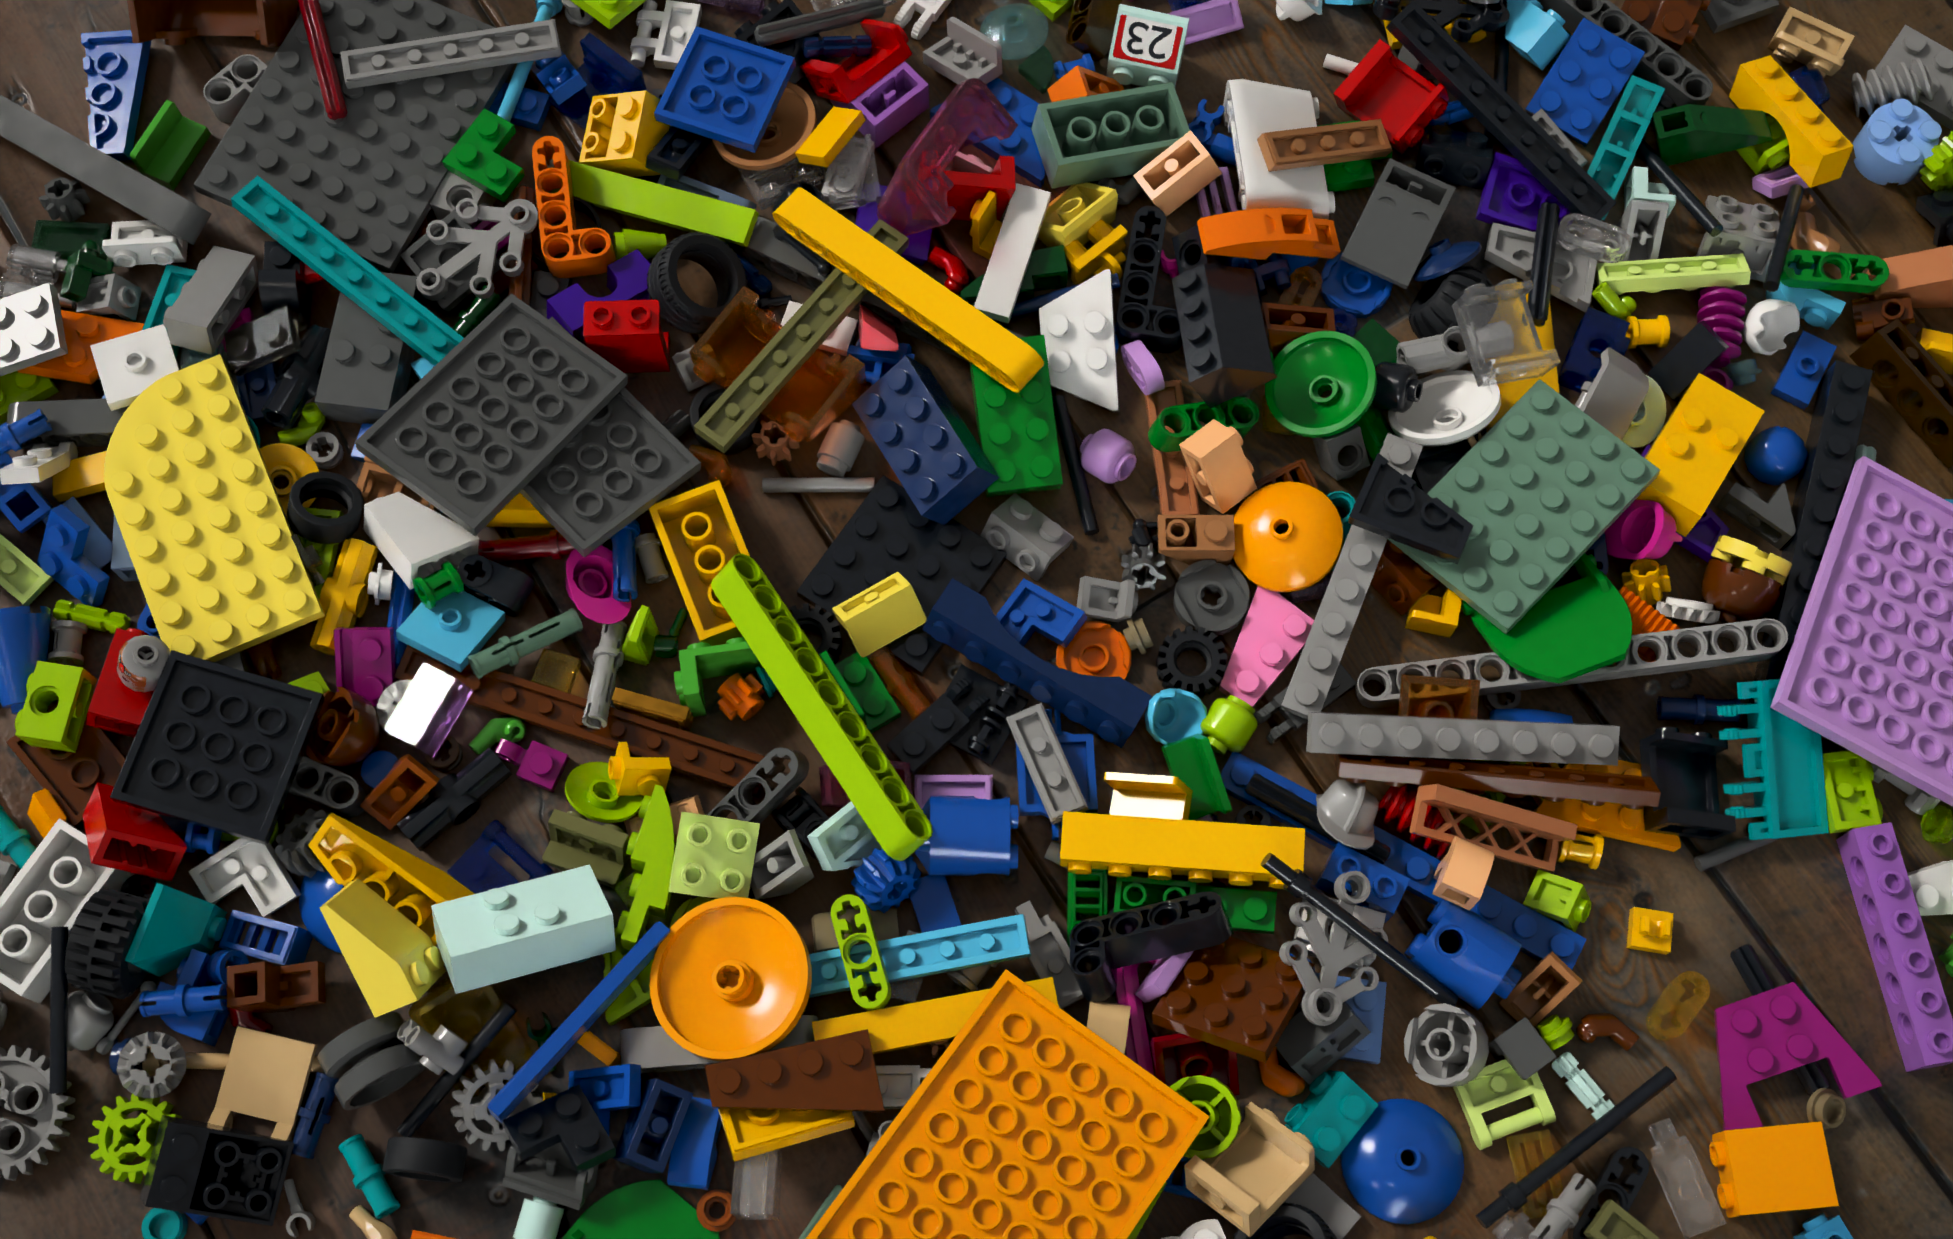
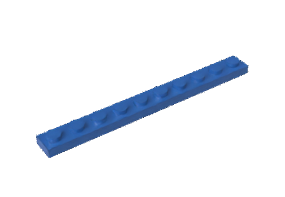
(1535, 932)

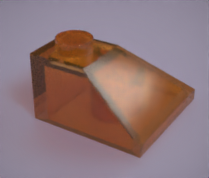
(1438, 697)

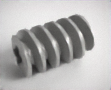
(1891, 86)

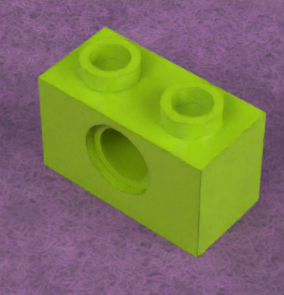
(64, 724)

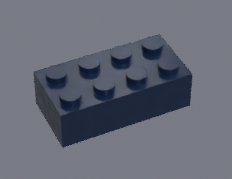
(925, 441)

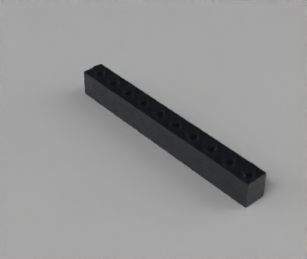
(1818, 496)

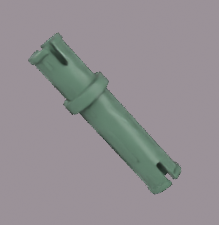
(513, 648)

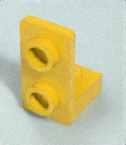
(984, 225)

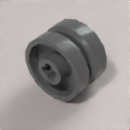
(369, 1061)

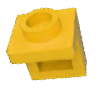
(637, 774)

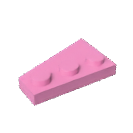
(1266, 646)

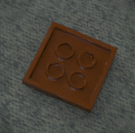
(1232, 998)

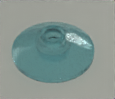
(1018, 29)

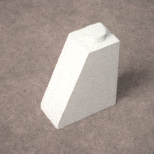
(415, 536)

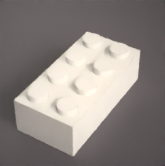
(43, 896)

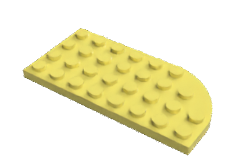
(205, 518)

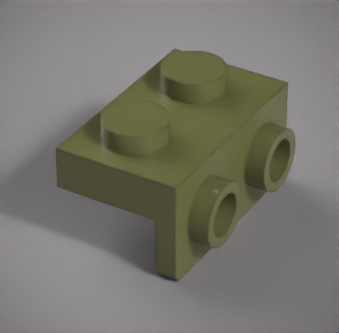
(582, 842)

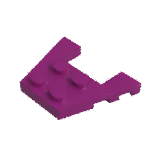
(1774, 1036)

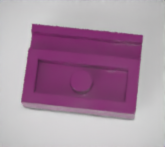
(365, 660)

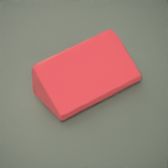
(875, 332)

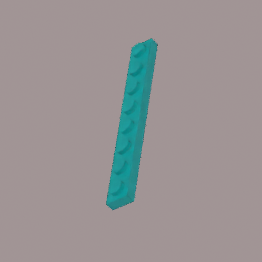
(346, 270)

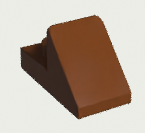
(399, 791)

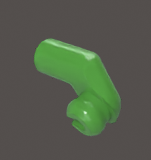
(497, 728)

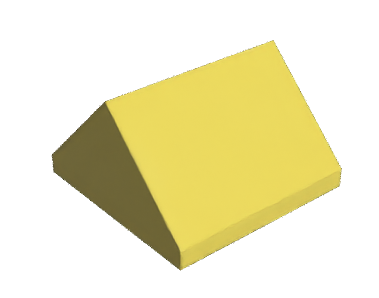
(1075, 212)

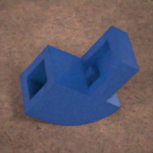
(22, 503)
(203, 1025)

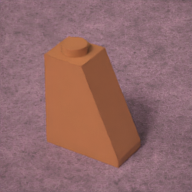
(1919, 275)

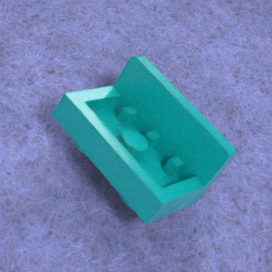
(1331, 1115)

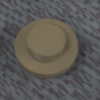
(1138, 635)
(1826, 1107)

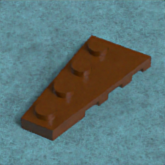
(814, 1075)

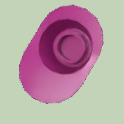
(1642, 532)
(591, 586)

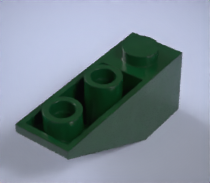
(1704, 131)

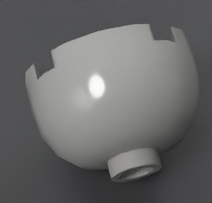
(1446, 1045)

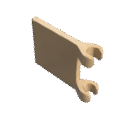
(264, 1080)

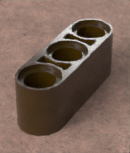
(1092, 26)

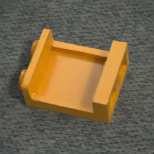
(1773, 1169)

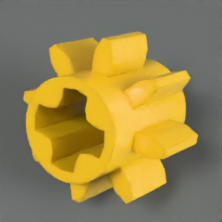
(1647, 580)

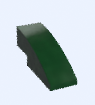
(1045, 272)

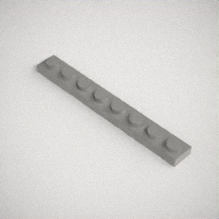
(1342, 600)
(1462, 738)

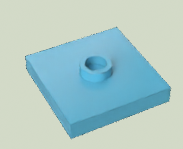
(452, 628)

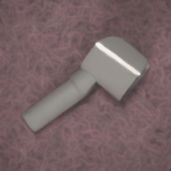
(296, 1210)

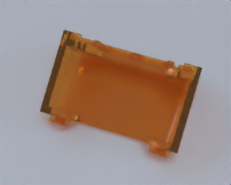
(809, 399)

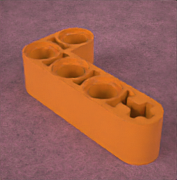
(560, 206)

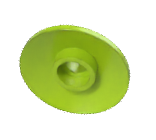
(596, 795)

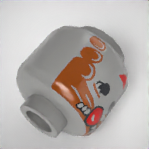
(142, 662)

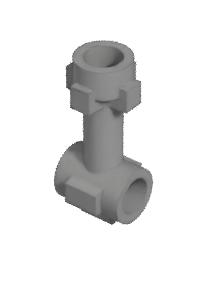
(1917, 799)

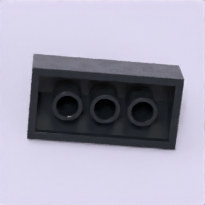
(1223, 331)

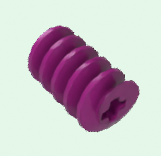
(1723, 313)

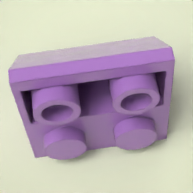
(890, 103)

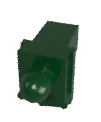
(80, 270)

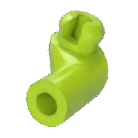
(1611, 302)
(309, 424)

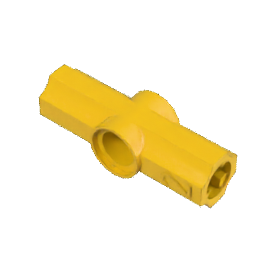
(345, 593)

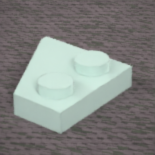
(843, 840)

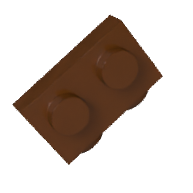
(1401, 579)

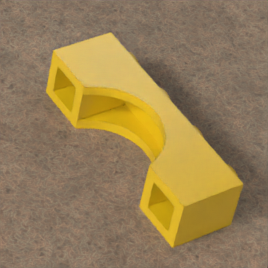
(1814, 142)

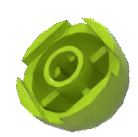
(1222, 1107)

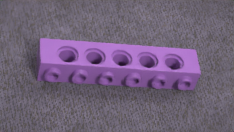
(1898, 946)

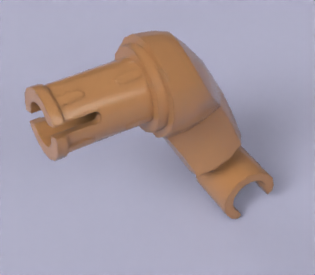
(1807, 236)

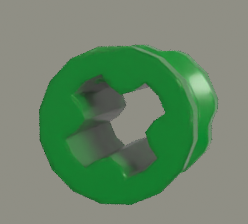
(438, 585)

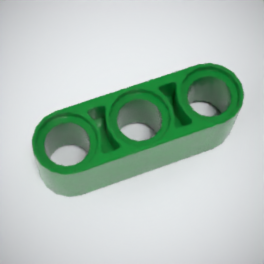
(1185, 421)

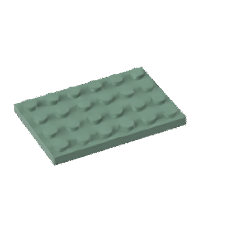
(1536, 500)

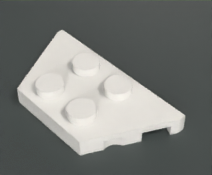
(1082, 341)

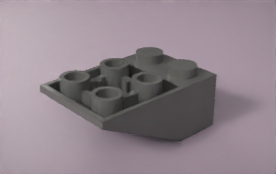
(1397, 223)

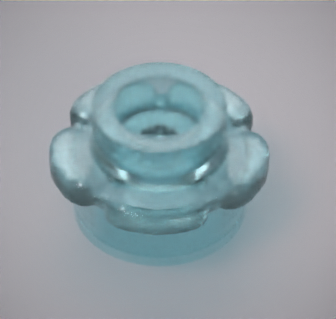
(1743, 372)

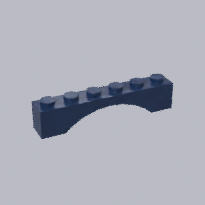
(1099, 703)

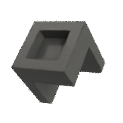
(1522, 1049)

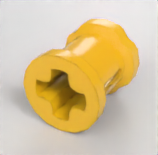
(1648, 331)
(1582, 849)

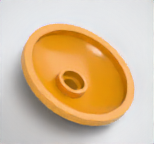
(1301, 553)

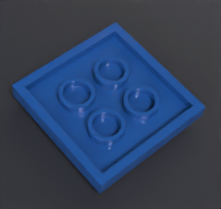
(725, 89)

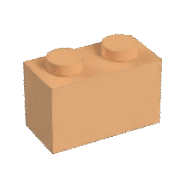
(1177, 173)
(1219, 465)

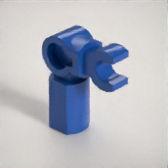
(1203, 126)

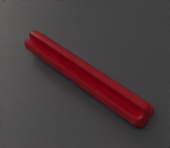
(323, 59)

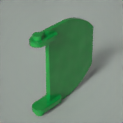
(1566, 630)
(640, 1212)

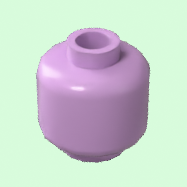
(1108, 456)

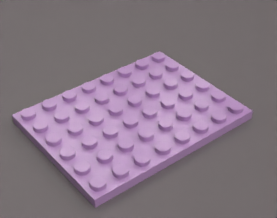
(1879, 632)

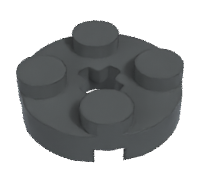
(1218, 579)

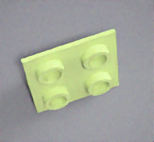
(713, 856)

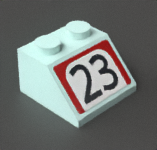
(1146, 47)

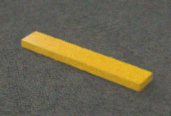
(916, 1022)

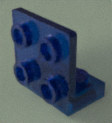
(604, 75)

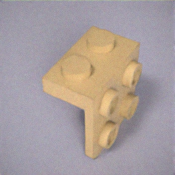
(1810, 42)

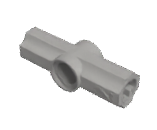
(1433, 352)

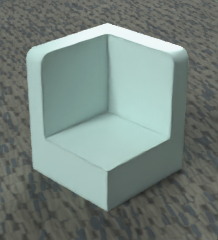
(1639, 188)

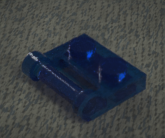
(481, 872)

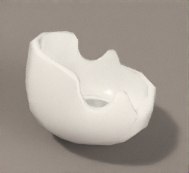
(1769, 324)

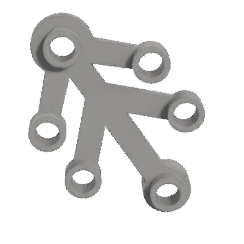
(480, 244)
(1331, 954)

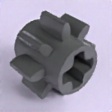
(64, 199)
(1142, 557)

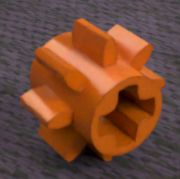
(740, 696)

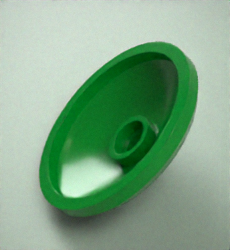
(1313, 366)

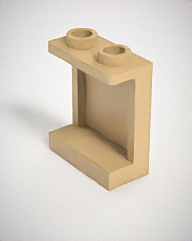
(1255, 1172)

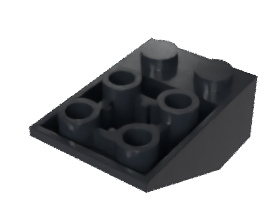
(216, 1171)

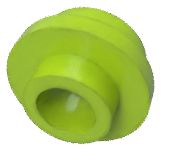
(1556, 1031)

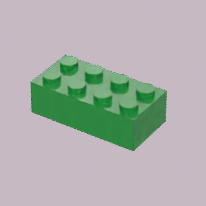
(1018, 430)

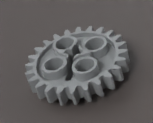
(19, 1077)

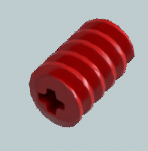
(1401, 804)

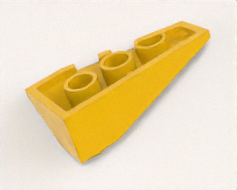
(388, 870)

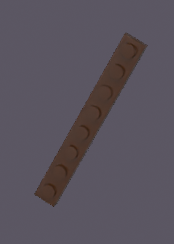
(1509, 779)

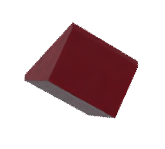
(1184, 1056)

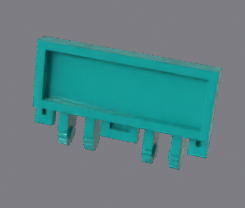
(1786, 761)

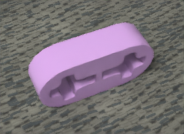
(1142, 367)

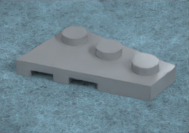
(1572, 272)

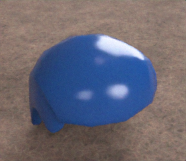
(1775, 455)

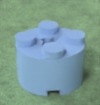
(1895, 143)

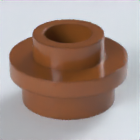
(703, 1210)

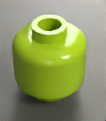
(1229, 724)

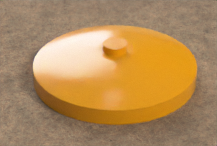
(730, 979)

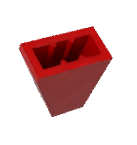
(114, 704)
(130, 837)

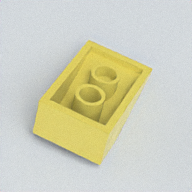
(382, 947)

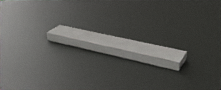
(450, 53)

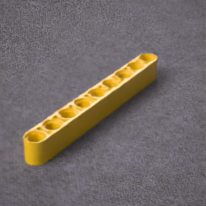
(909, 290)

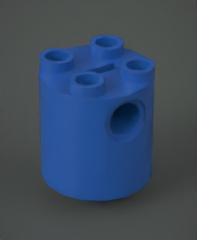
(969, 836)
(1480, 958)

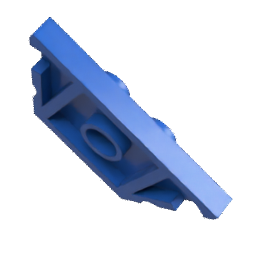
(1021, 142)

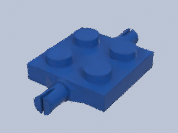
(1081, 759)

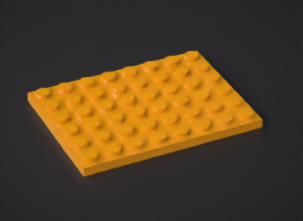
(1019, 1136)

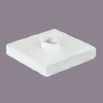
(133, 364)

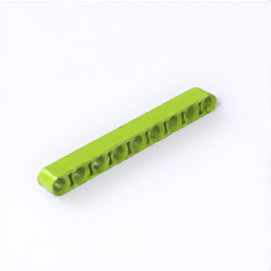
(822, 708)

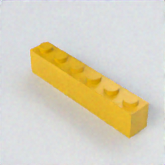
(1177, 848)

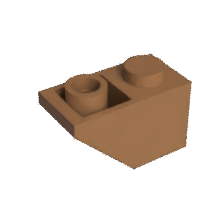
(1196, 537)

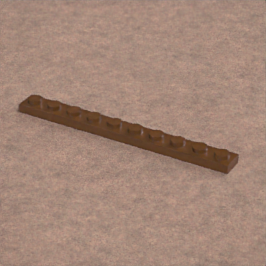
(564, 713)

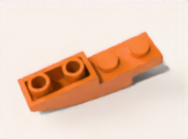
(1268, 231)

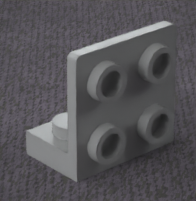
(1745, 230)

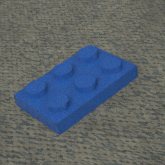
(1585, 80)

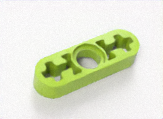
(842, 927)

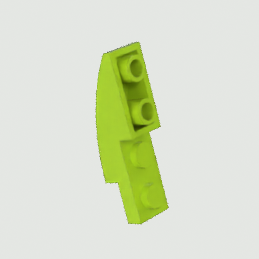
(653, 854)

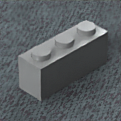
(212, 300)

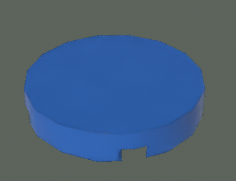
(1353, 288)

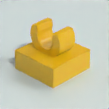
(1650, 930)

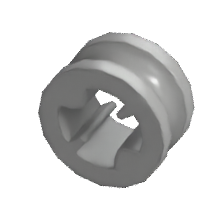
(334, 457)

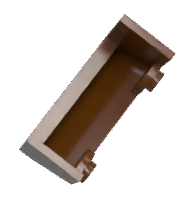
(183, 19)

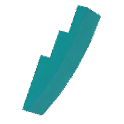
(1624, 134)

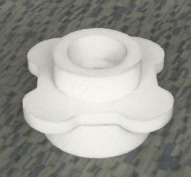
(380, 584)

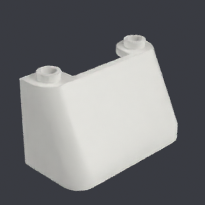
(1264, 108)

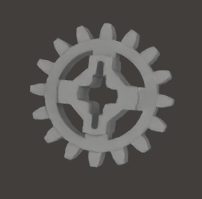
(477, 1106)

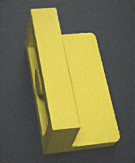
(880, 614)

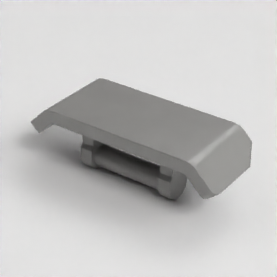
(1614, 393)

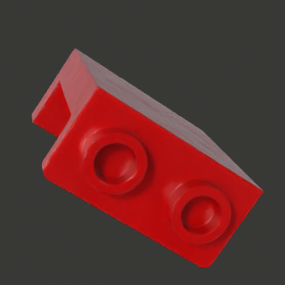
(856, 74)
(1394, 93)
(973, 186)
(627, 334)

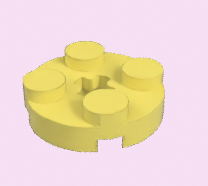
(1748, 556)

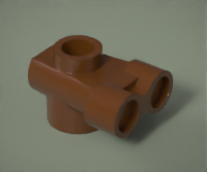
(1872, 315)

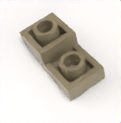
(824, 934)

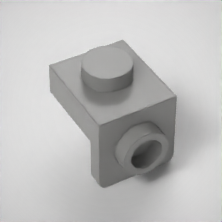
(1107, 598)

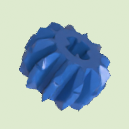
(885, 881)

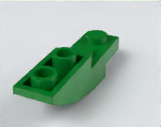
(1247, 909)

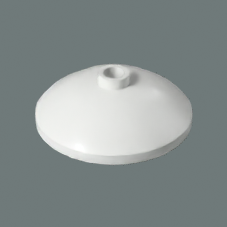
(1448, 410)

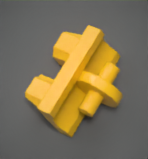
(1102, 256)

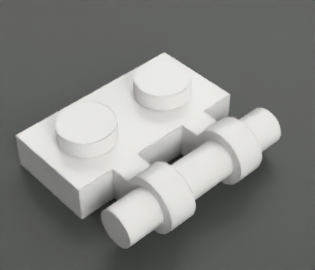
(675, 27)

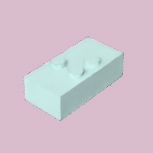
(523, 928)

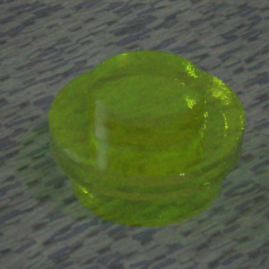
(1937, 825)

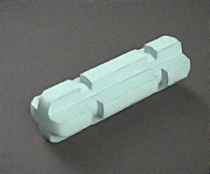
(1582, 1085)

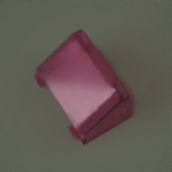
(919, 186)

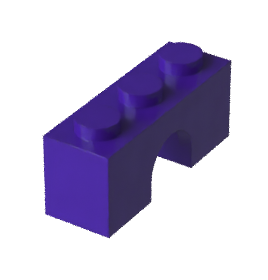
(625, 280)

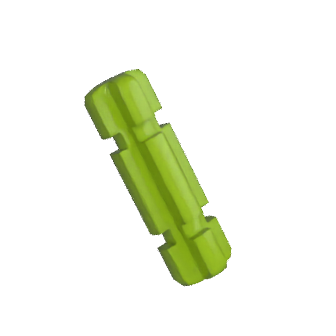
(93, 617)

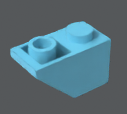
(1534, 32)

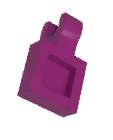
(537, 765)

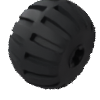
(1432, 307)

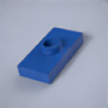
(1803, 370)

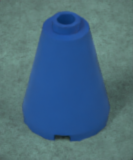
(22, 644)

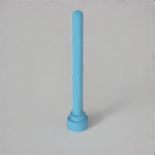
(546, 10)

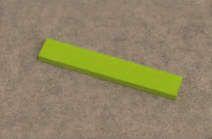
(662, 204)

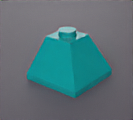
(172, 927)

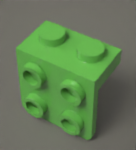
(708, 661)

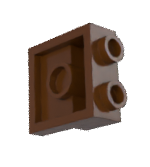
(1667, 19)

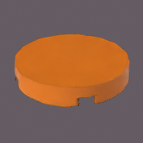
(1096, 652)

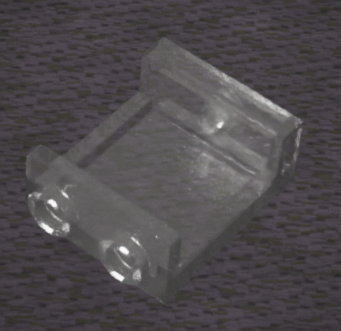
(1501, 333)

